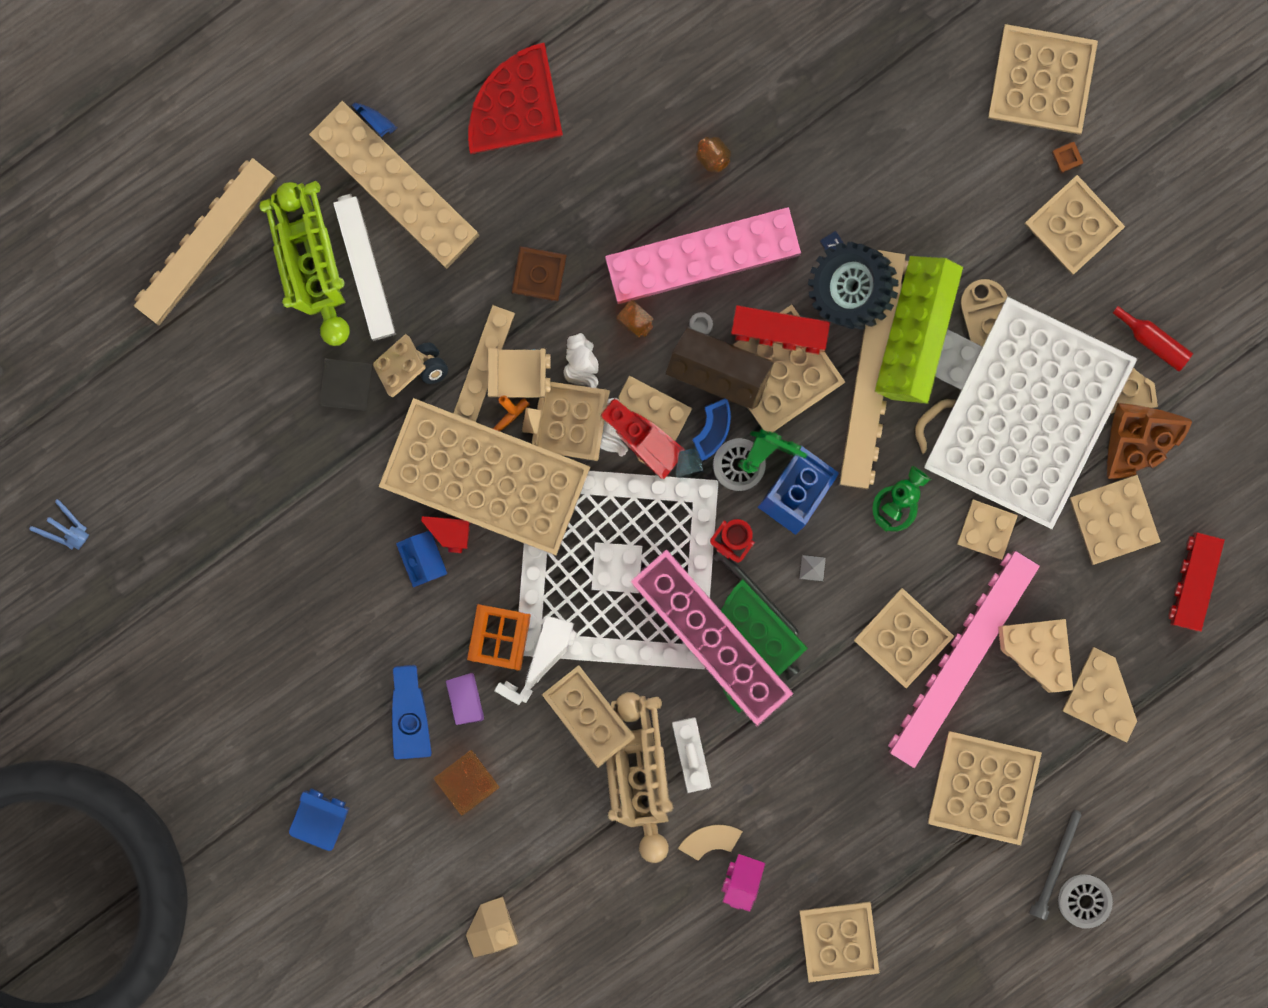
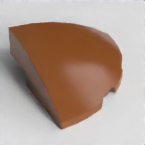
(1142, 438)

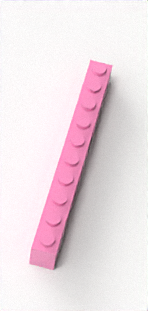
(963, 659)

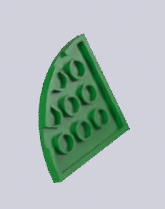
(762, 629)

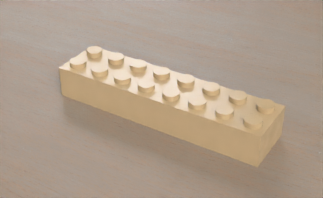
(394, 185)

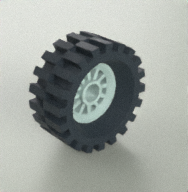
(859, 263)

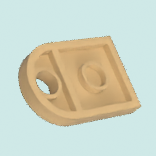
(981, 313)

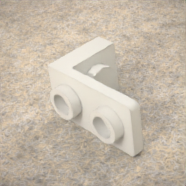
(509, 691)

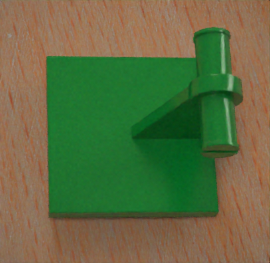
(763, 446)

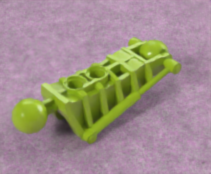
(295, 269)

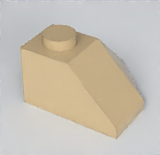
(491, 929)

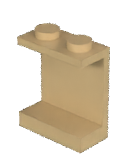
(518, 373)

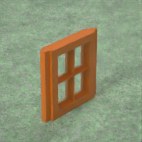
(479, 633)

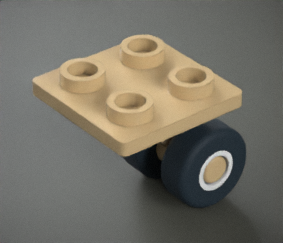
(405, 362)

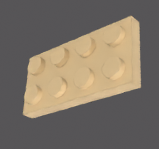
(588, 716)

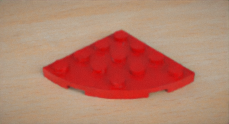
(515, 104)

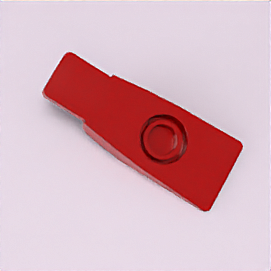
(643, 438)

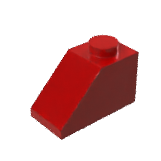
(449, 532)

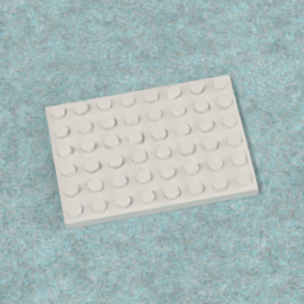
(1030, 412)

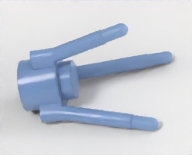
(75, 536)

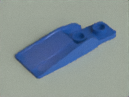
(409, 715)

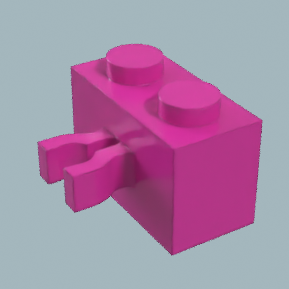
(743, 882)

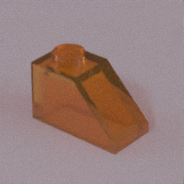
(635, 319)

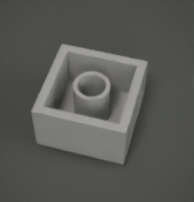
(957, 359)

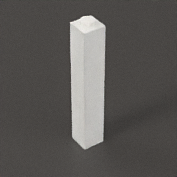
(364, 267)

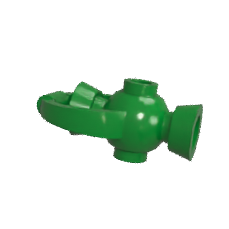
(904, 495)

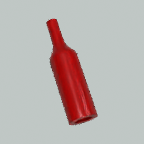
(1156, 340)

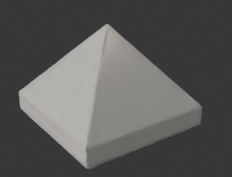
(812, 568)

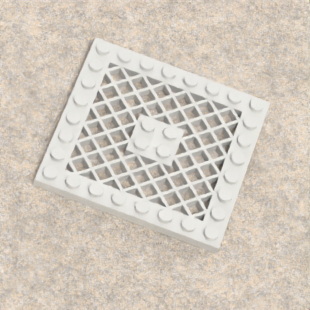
(619, 564)

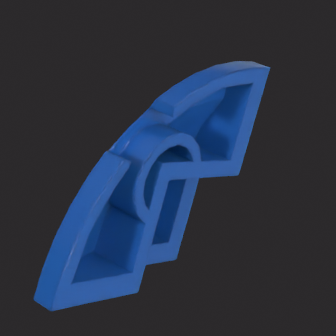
(375, 119)

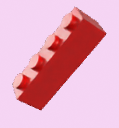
(780, 329)
(1197, 581)

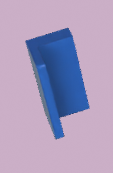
(421, 558)

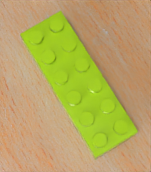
(918, 329)

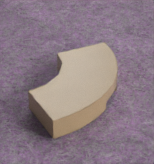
(709, 839)

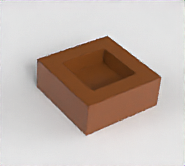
(1067, 157)

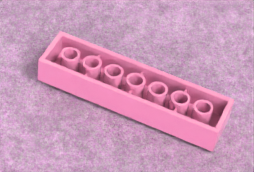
(703, 255)
(712, 637)

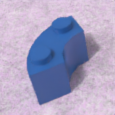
(715, 429)

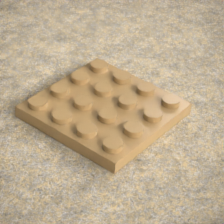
(1042, 79)
(794, 381)
(984, 788)

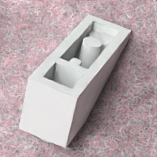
(551, 646)

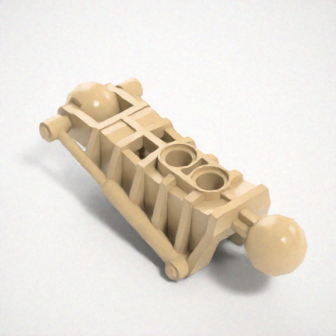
(632, 812)

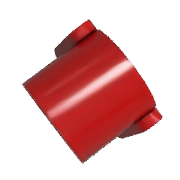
(735, 536)

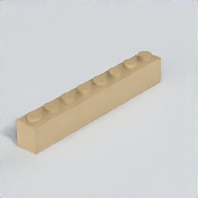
(205, 241)

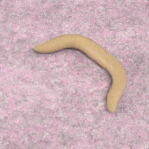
(927, 417)

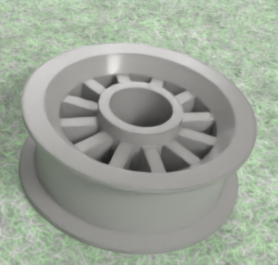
(717, 466)
(1098, 918)

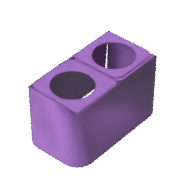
(465, 699)

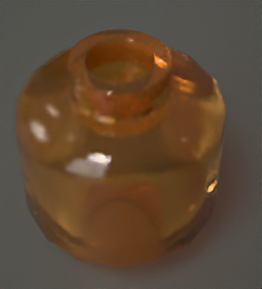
(713, 154)

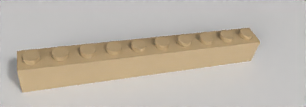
(866, 403)

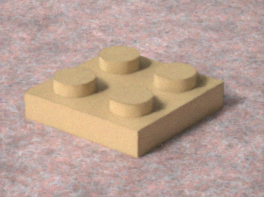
(987, 529)

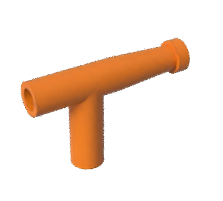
(513, 411)

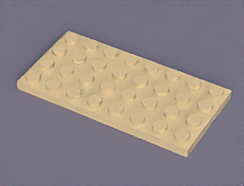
(484, 476)

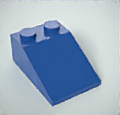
(798, 491)

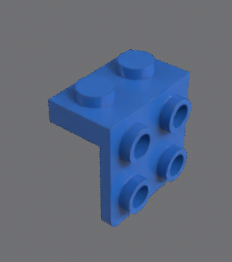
(319, 819)

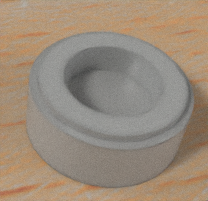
(701, 322)

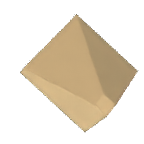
(531, 421)

